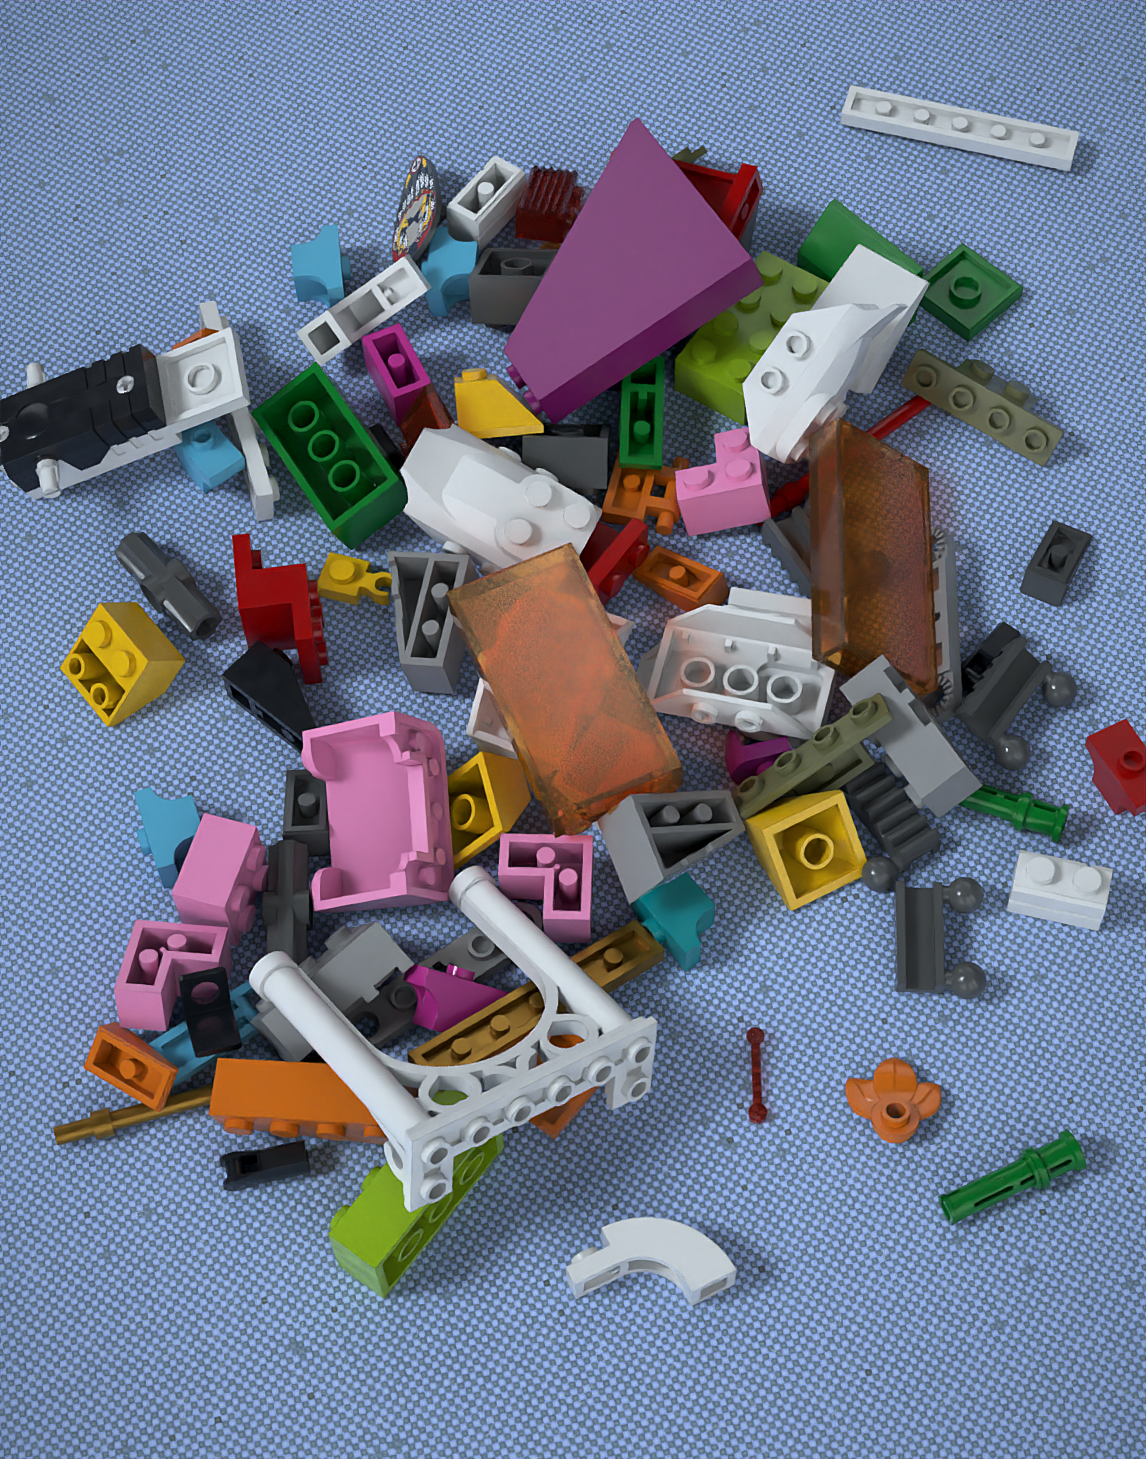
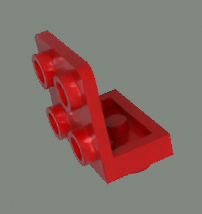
(613, 556)

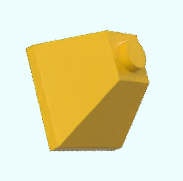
(492, 407)
(484, 802)
(807, 845)

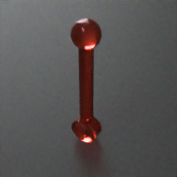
(757, 1112)

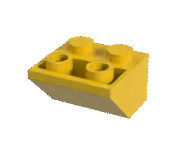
(121, 661)

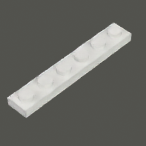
(960, 128)
(243, 428)

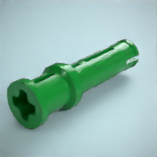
(1020, 810)
(1032, 1169)

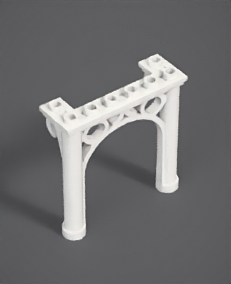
(429, 1135)

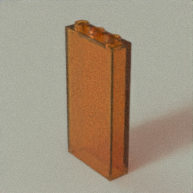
(870, 556)
(564, 689)

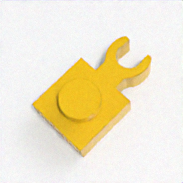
(350, 578)

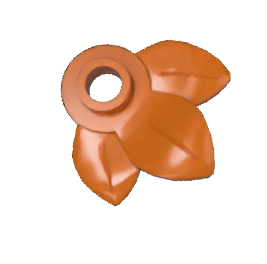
(893, 1093)

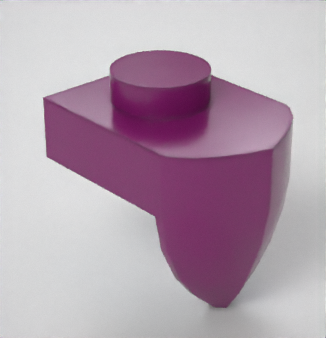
(752, 758)

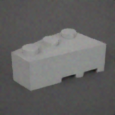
(425, 630)
(914, 741)
(666, 834)
(346, 973)

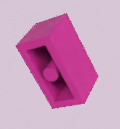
(394, 369)

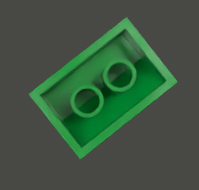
(835, 239)

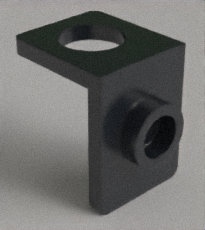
(209, 1020)

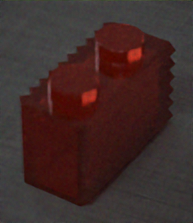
(548, 205)

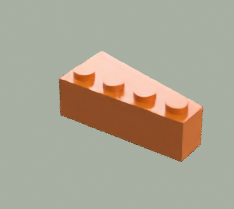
(290, 1101)

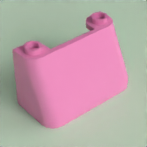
(383, 813)

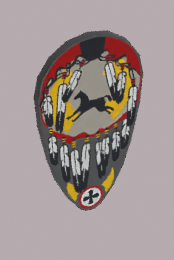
(418, 210)

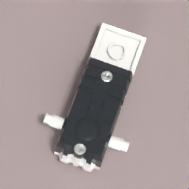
(116, 411)

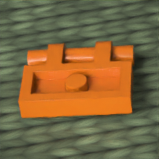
(631, 495)

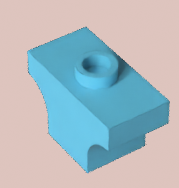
(321, 268)
(448, 271)
(208, 456)
(166, 831)

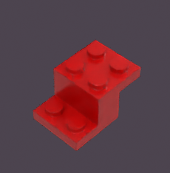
(280, 607)

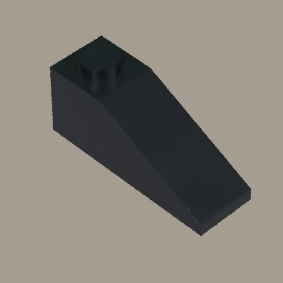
(269, 691)

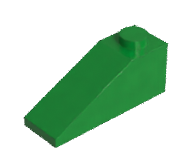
(642, 416)

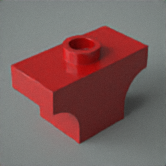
(1119, 767)

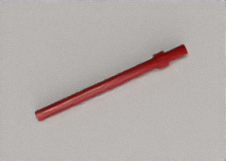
(792, 494)

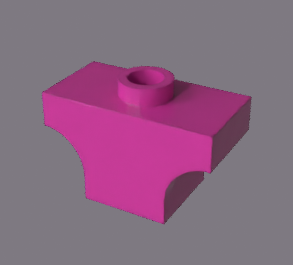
(447, 996)

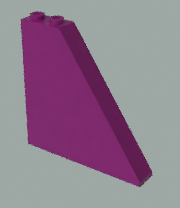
(627, 281)

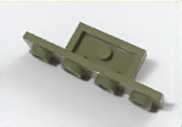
(985, 403)
(821, 763)

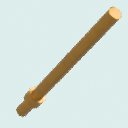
(104, 1122)

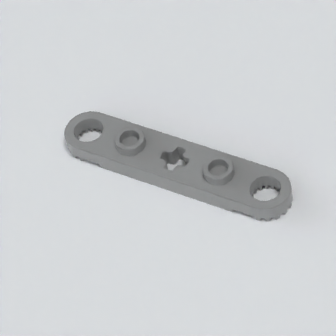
(946, 629)
(398, 1001)

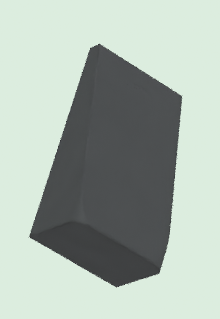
(1055, 563)
(306, 812)

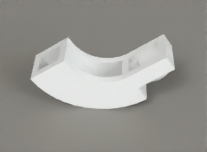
(363, 310)
(654, 1247)

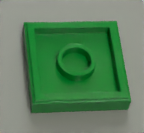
(968, 292)

